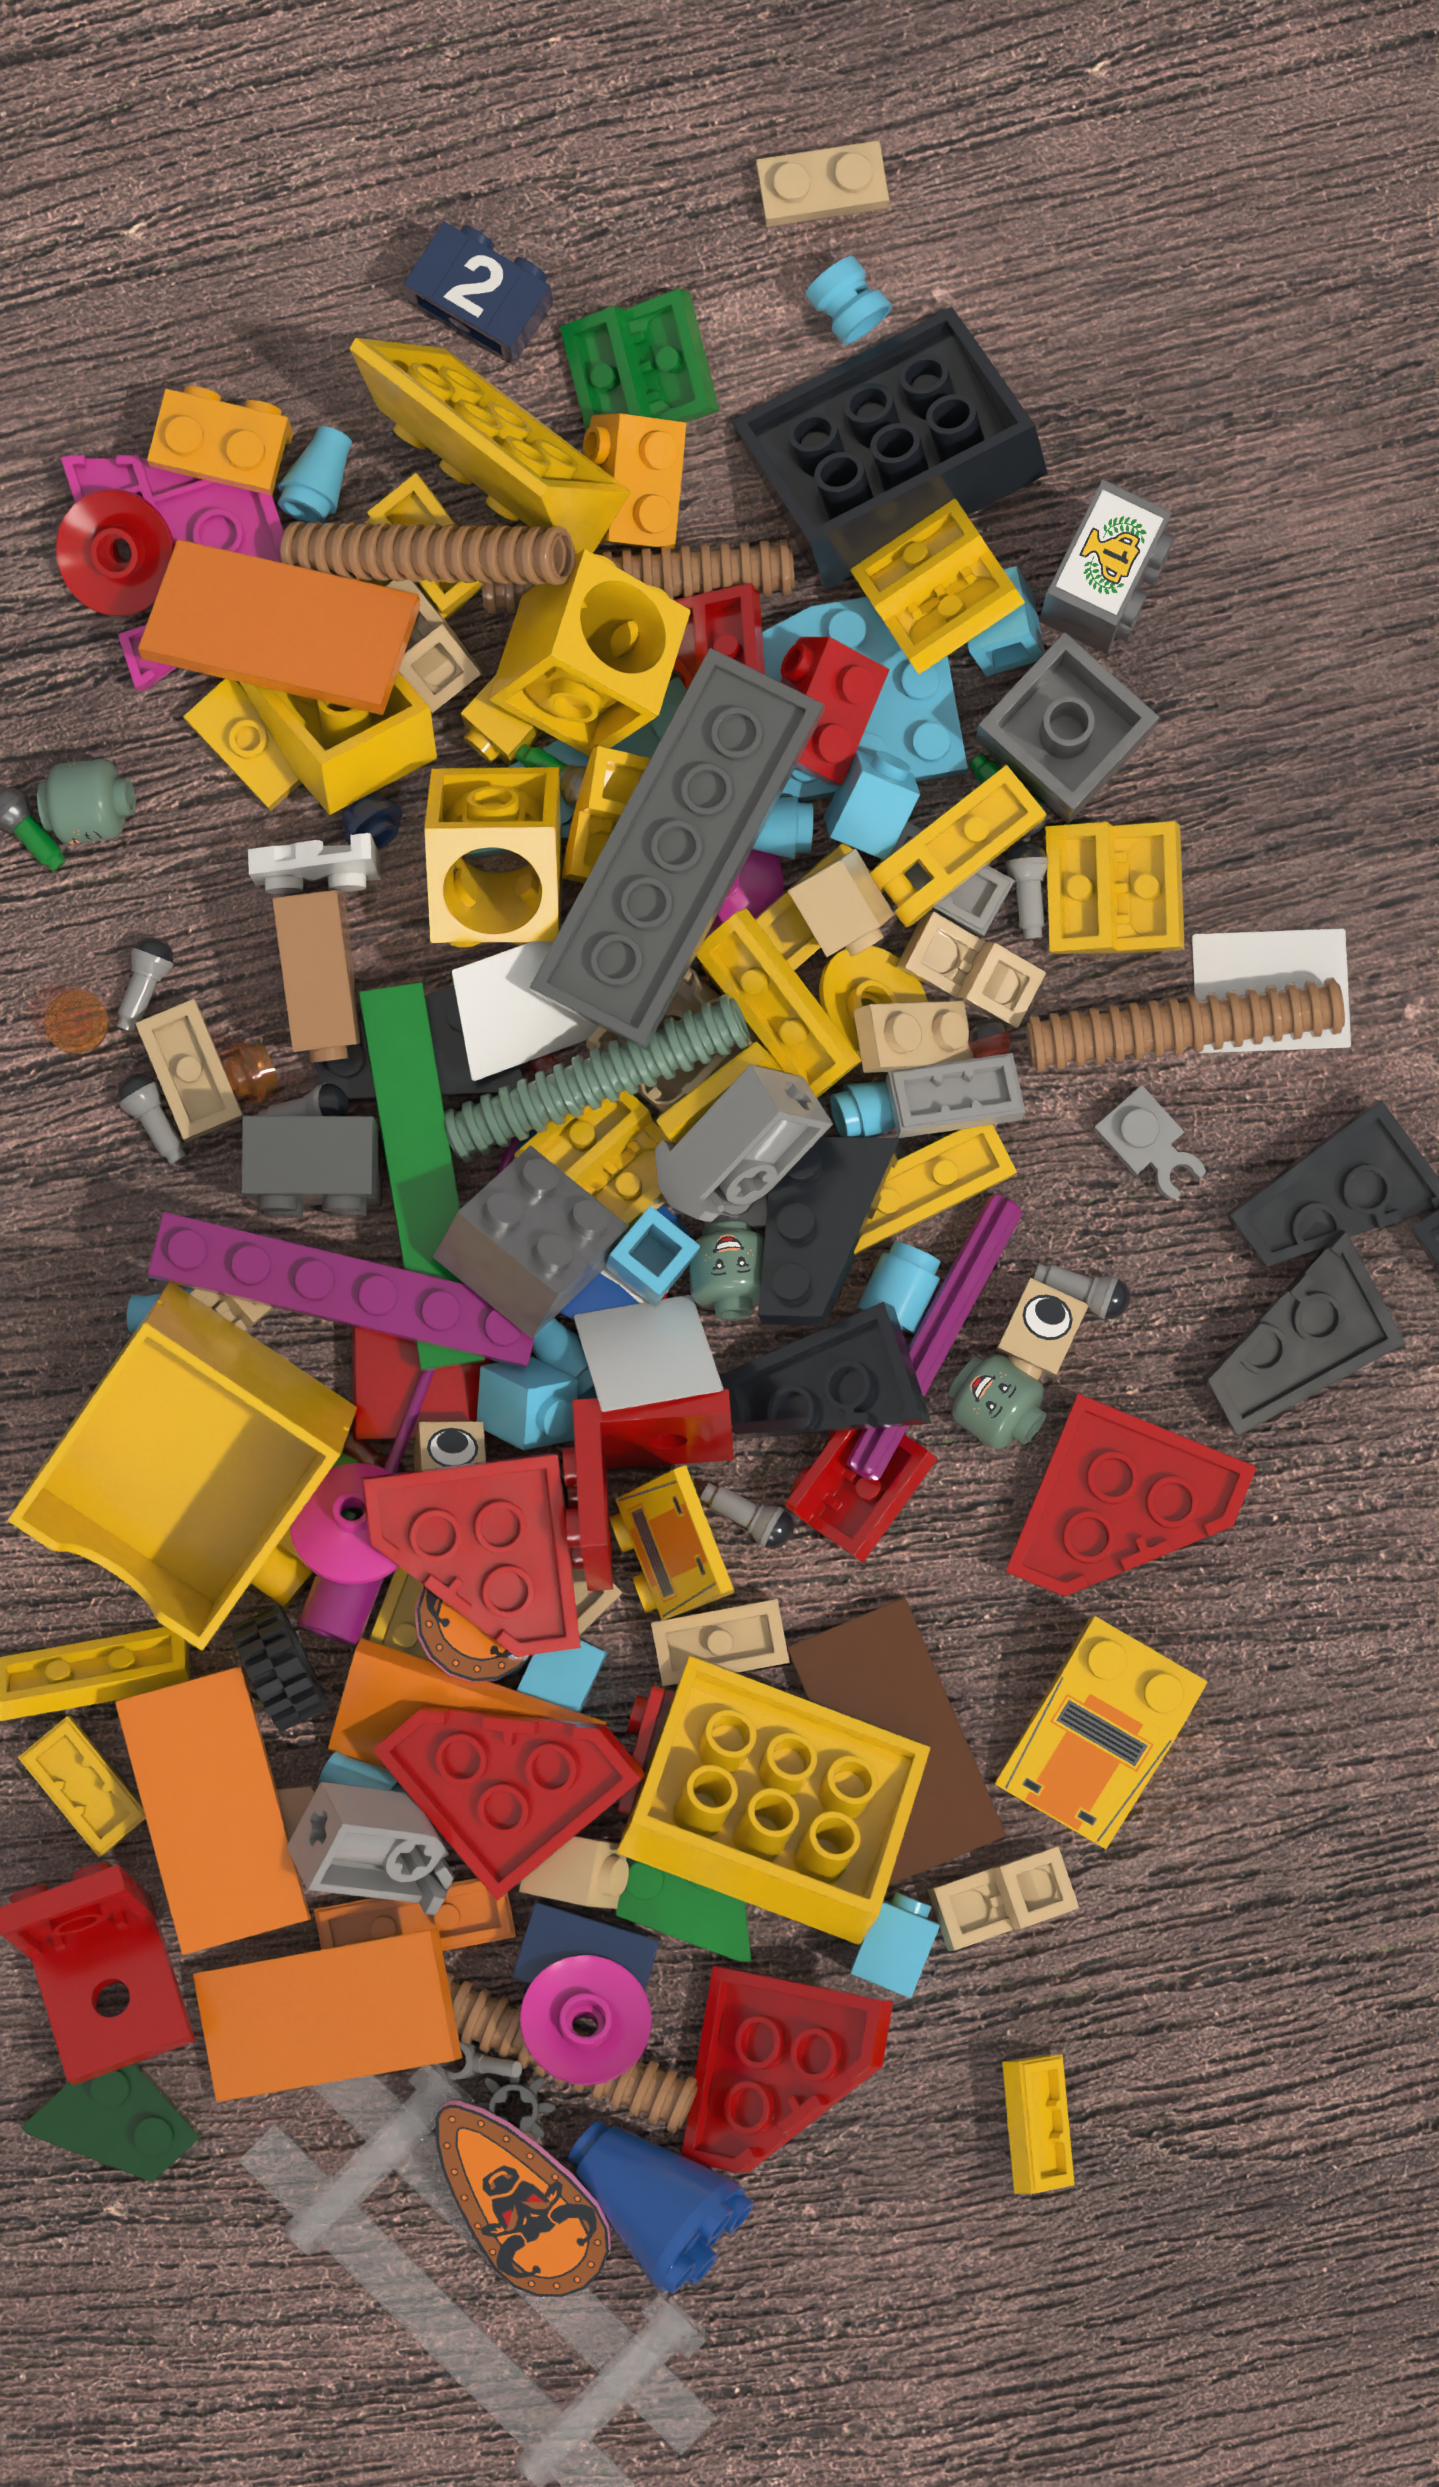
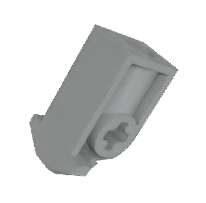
(741, 1144)
(370, 1847)

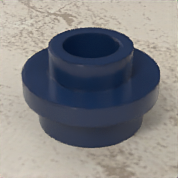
(374, 816)

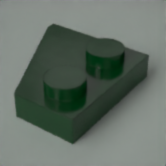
(118, 2122)

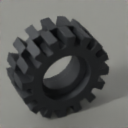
(279, 1668)

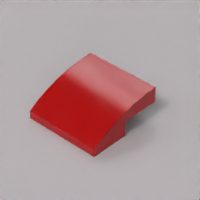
(384, 1381)

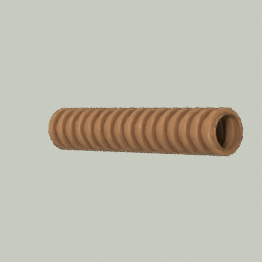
(431, 552)
(684, 572)
(1185, 1024)
(641, 2087)

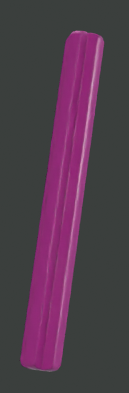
(943, 1322)

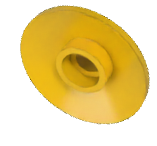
(864, 980)

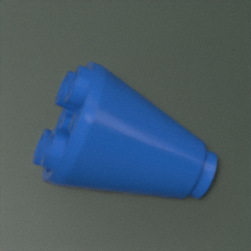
(659, 2202)

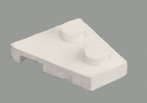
(289, 866)

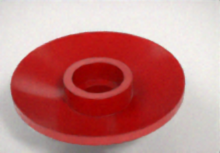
(90, 555)

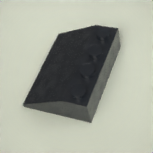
(890, 443)

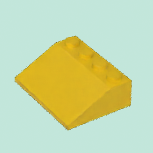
(489, 440)
(775, 1801)

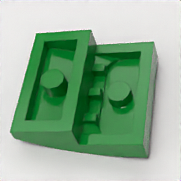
(641, 361)

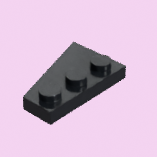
(1349, 1182)
(830, 1381)

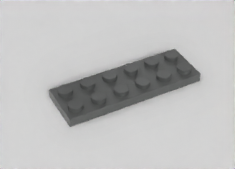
(677, 848)

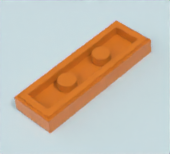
(464, 1919)

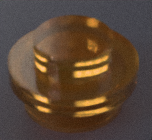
(76, 1022)
(251, 1071)

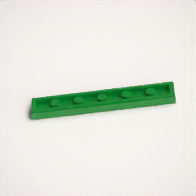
(413, 1136)

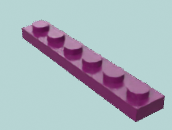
(334, 1288)

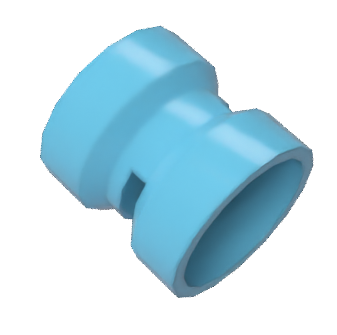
(848, 300)

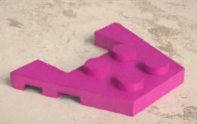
(194, 512)

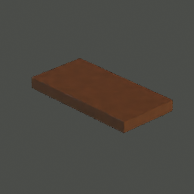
(885, 1677)

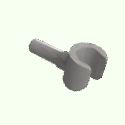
(480, 2062)

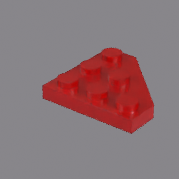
(1122, 1498)
(485, 1544)
(507, 1783)
(775, 2063)

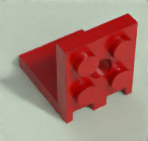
(637, 1436)
(90, 1937)

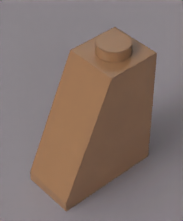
(318, 973)

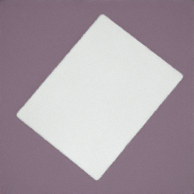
(1272, 958)
(504, 1018)
(647, 1353)

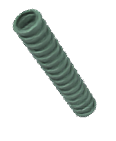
(595, 1079)

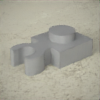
(1143, 1136)

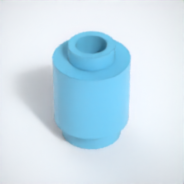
(905, 1281)

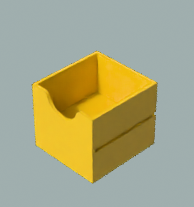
(187, 1463)

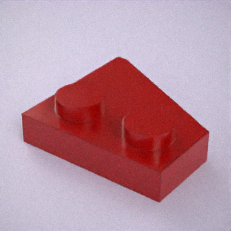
(725, 622)

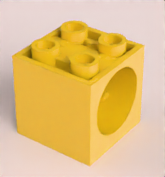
(590, 655)
(500, 810)

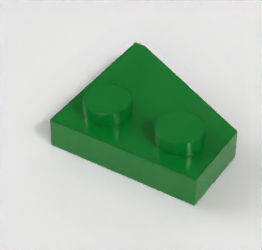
(685, 1911)

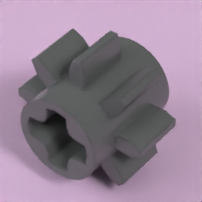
(528, 2094)

